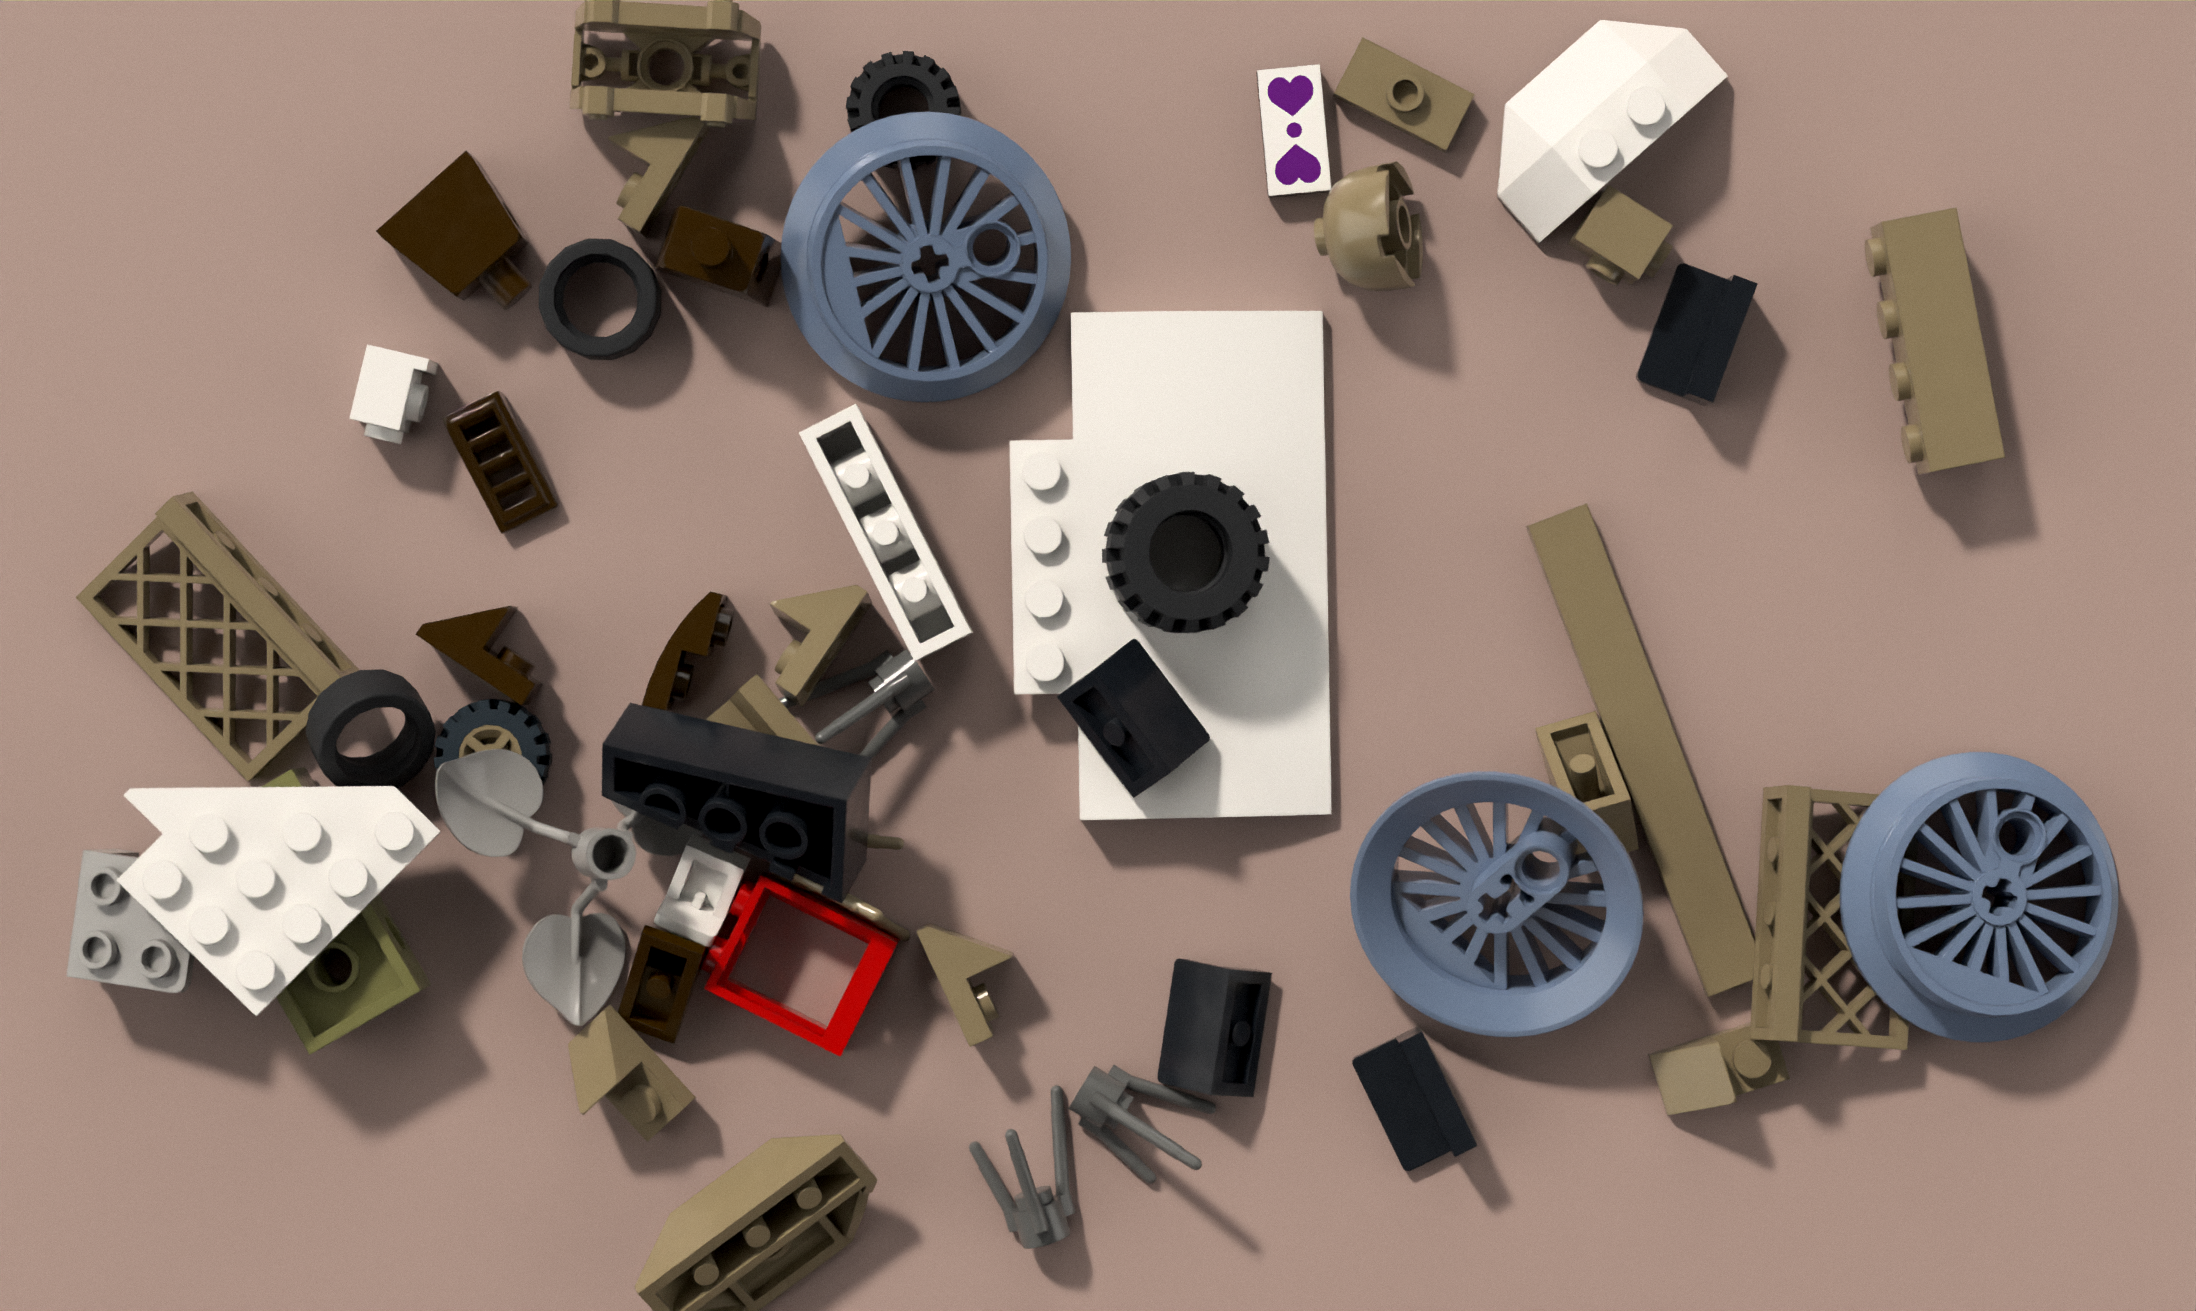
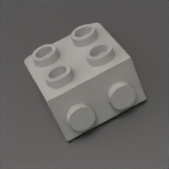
(117, 937)

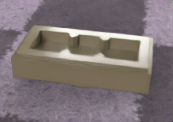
(1403, 95)

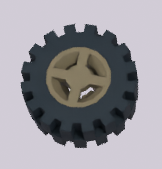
(496, 725)

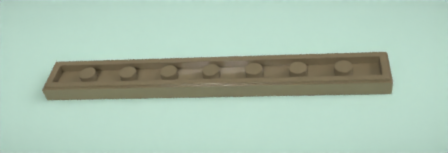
(1645, 748)

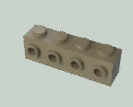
(1935, 341)

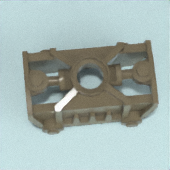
(657, 29)

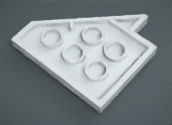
(269, 872)

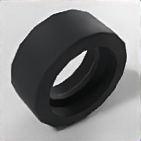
(552, 297)
(356, 695)

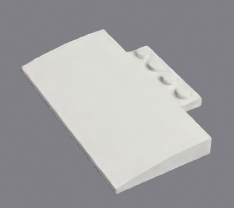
(1157, 400)

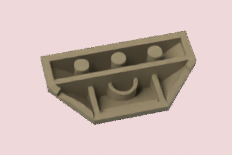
(759, 1227)

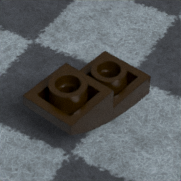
(698, 633)

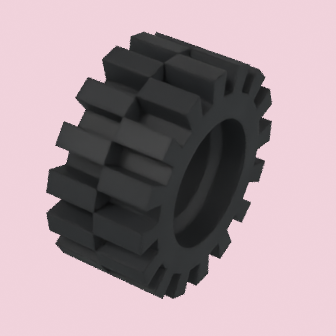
(897, 72)

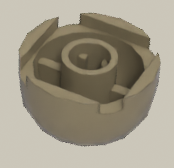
(1370, 229)

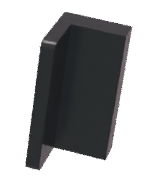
(1695, 333)
(1134, 718)
(1214, 1028)
(1413, 1100)

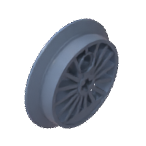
(824, 288)
(1430, 959)
(1956, 997)

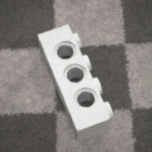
(886, 532)

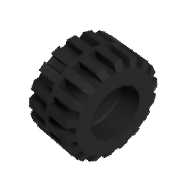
(1239, 540)

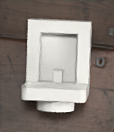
(701, 891)

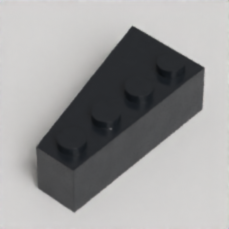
(745, 791)

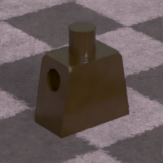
(462, 234)
(720, 255)

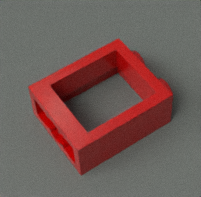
(726, 953)

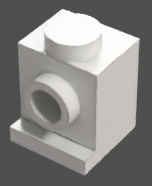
(390, 393)

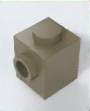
(1621, 238)

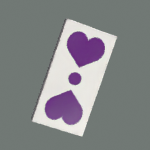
(1293, 131)

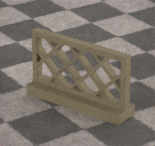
(257, 598)
(1783, 923)

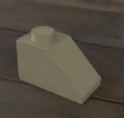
(1584, 767)

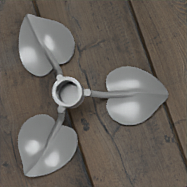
(565, 959)

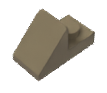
(668, 153)
(828, 622)
(955, 960)
(618, 1064)
(1716, 1069)

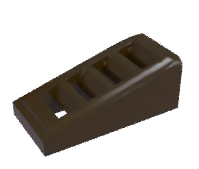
(475, 413)

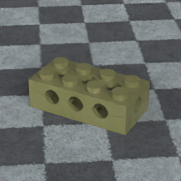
(381, 973)

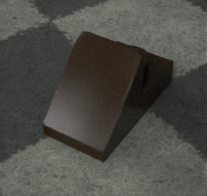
(469, 643)
(661, 983)

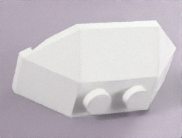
(1595, 116)

